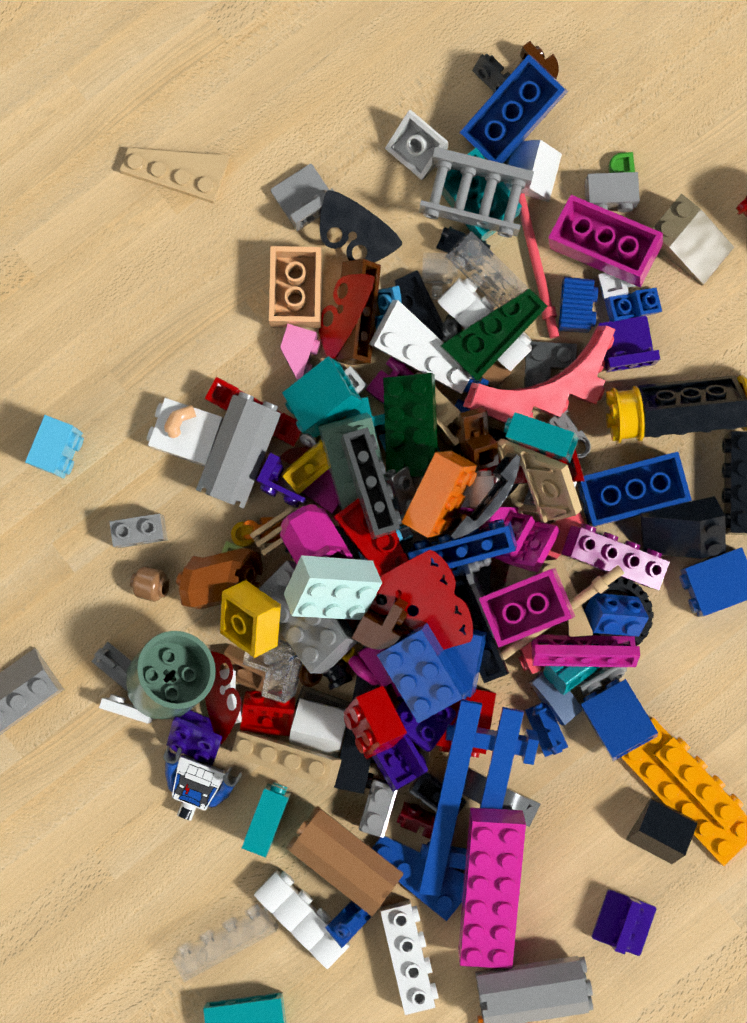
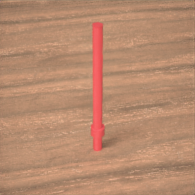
(549, 313)

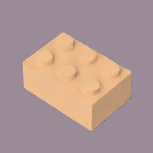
(295, 286)

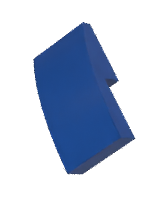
(632, 305)

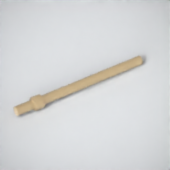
(599, 585)

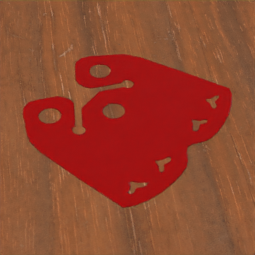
(434, 599)

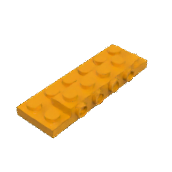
(688, 788)

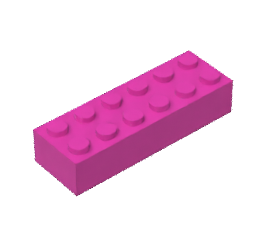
(491, 887)

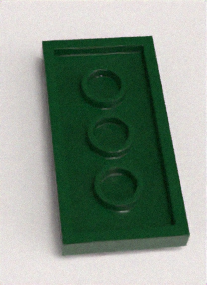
(410, 422)

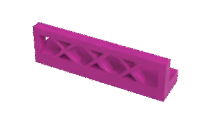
(585, 655)

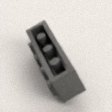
(370, 484)

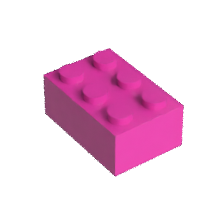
(527, 607)

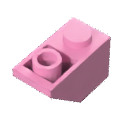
(298, 348)

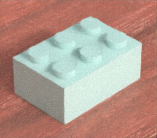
(332, 588)

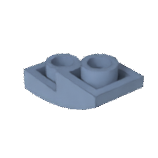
(562, 706)

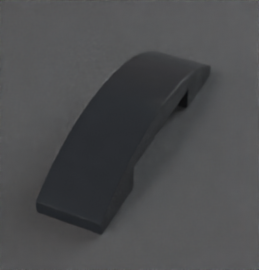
(506, 473)

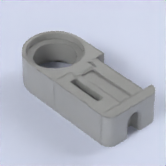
(566, 423)

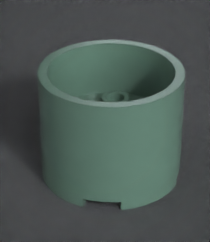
(184, 660)

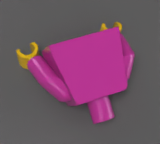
(369, 666)

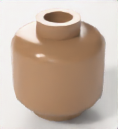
(150, 583)

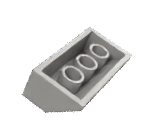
(25, 688)

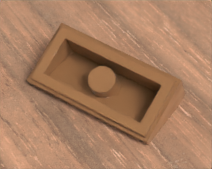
(245, 675)

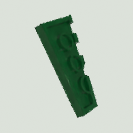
(492, 335)

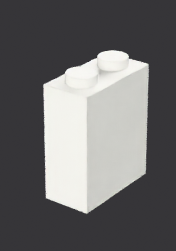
(196, 433)

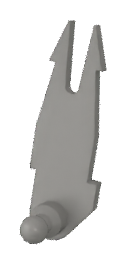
(469, 571)

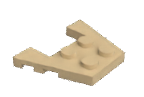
(548, 482)
(579, 624)

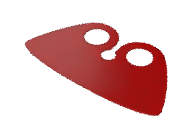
(335, 335)
(220, 715)

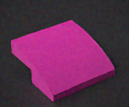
(533, 542)

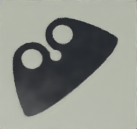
(352, 217)

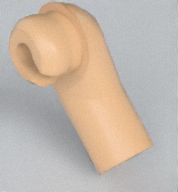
(176, 418)

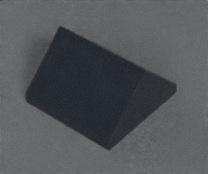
(663, 831)

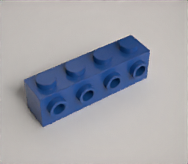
(473, 547)

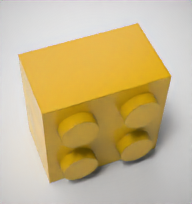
(250, 618)

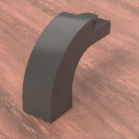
(513, 800)

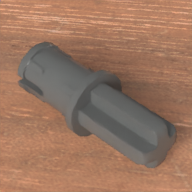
(450, 327)

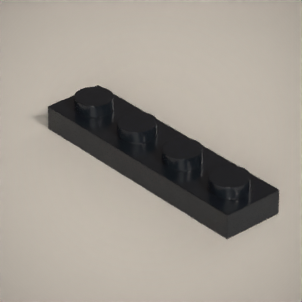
(492, 662)

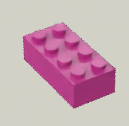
(605, 240)

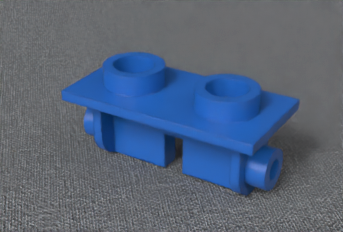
(547, 728)
(347, 923)

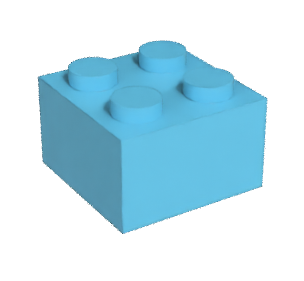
(55, 447)

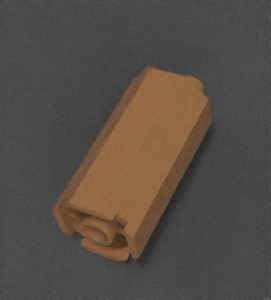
(344, 860)

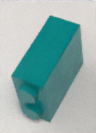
(321, 396)
(541, 437)
(266, 819)

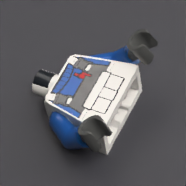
(196, 783)

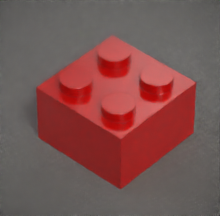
(374, 722)

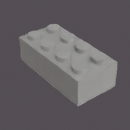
(314, 640)

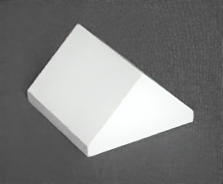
(415, 144)
(541, 159)
(318, 727)

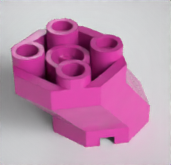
(312, 534)

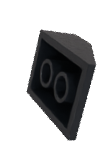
(685, 529)

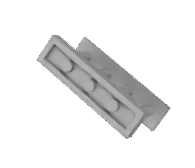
(493, 173)

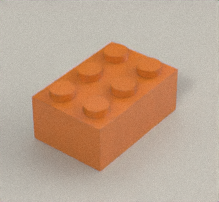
(440, 493)

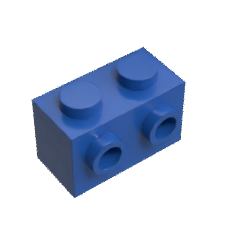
(616, 614)

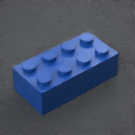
(514, 110)
(633, 489)

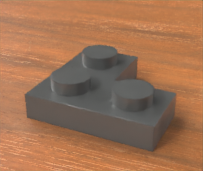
(545, 357)

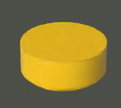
(237, 535)

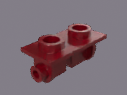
(414, 816)

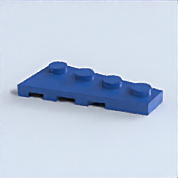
(412, 866)

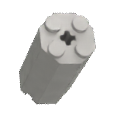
(239, 449)
(535, 991)

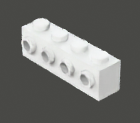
(407, 956)

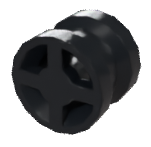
(338, 676)

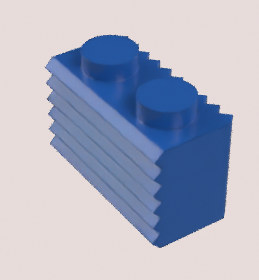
(577, 305)

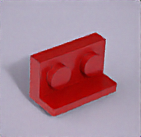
(266, 715)

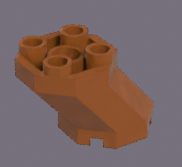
(208, 576)

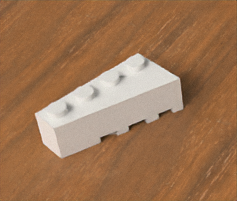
(415, 345)

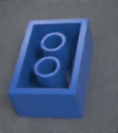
(422, 673)

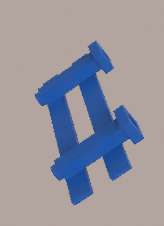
(463, 737)

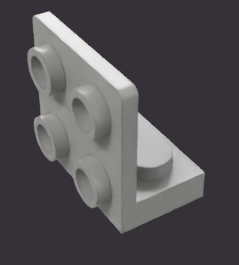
(301, 196)

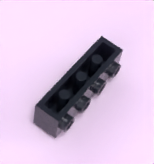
(735, 482)

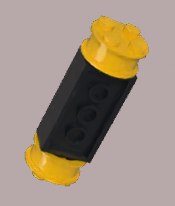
(677, 408)

